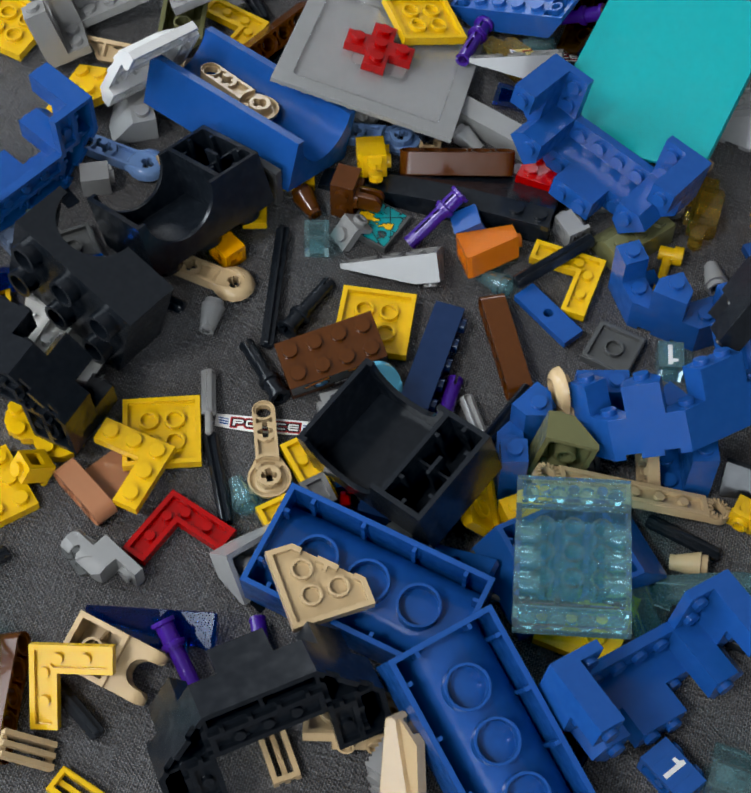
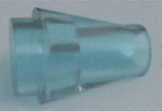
(496, 282)
(242, 496)

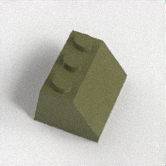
(197, 15)
(658, 234)
(562, 442)

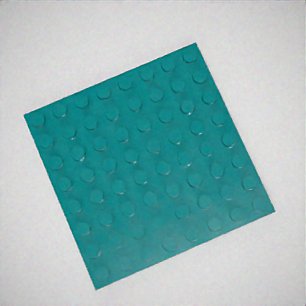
(667, 71)

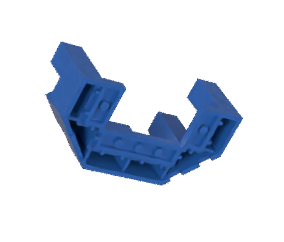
(57, 135)
(593, 165)
(666, 309)
(714, 407)
(678, 470)
(633, 686)

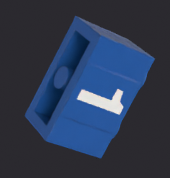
(670, 770)

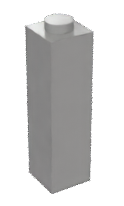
(489, 124)

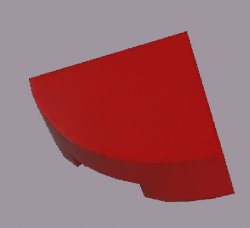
(345, 499)

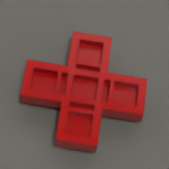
(379, 48)

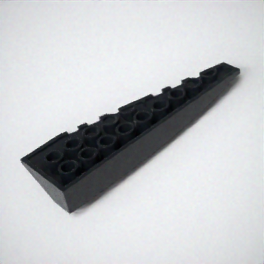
(498, 199)

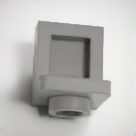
(349, 230)

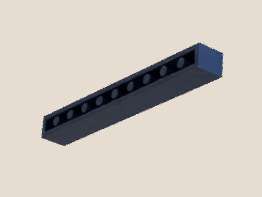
(428, 369)

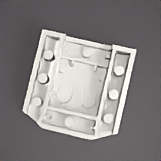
(131, 64)

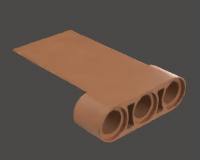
(94, 486)

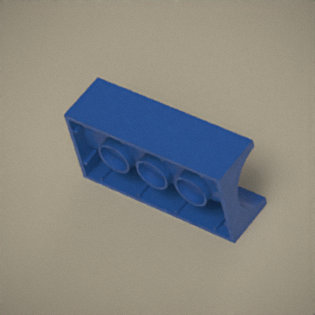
(299, 141)
(411, 583)
(481, 713)

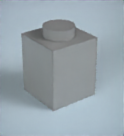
(96, 178)

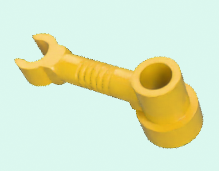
(669, 257)

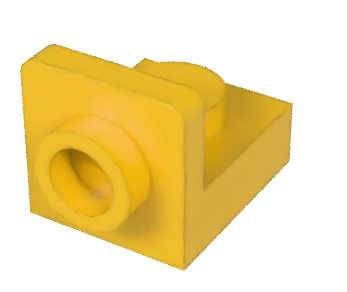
(741, 515)

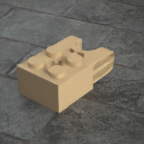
(129, 654)

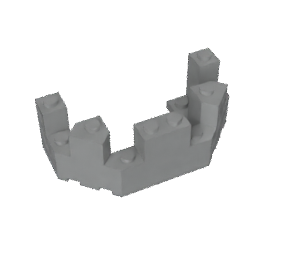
(61, 24)

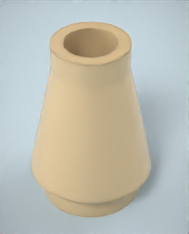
(689, 563)

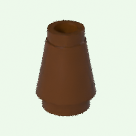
(306, 200)

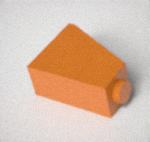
(487, 248)

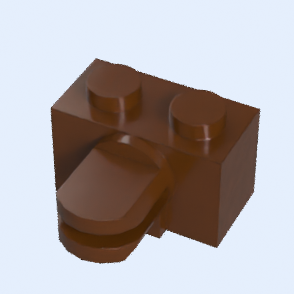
(350, 194)

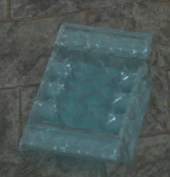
(572, 557)

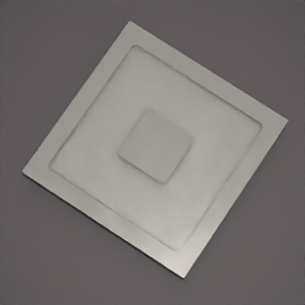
(417, 98)

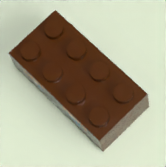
(329, 354)

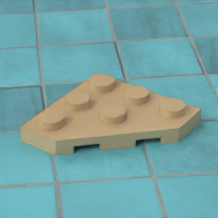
(315, 587)

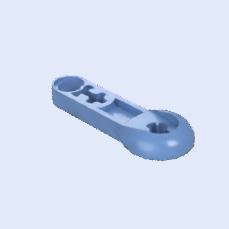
(391, 135)
(125, 158)

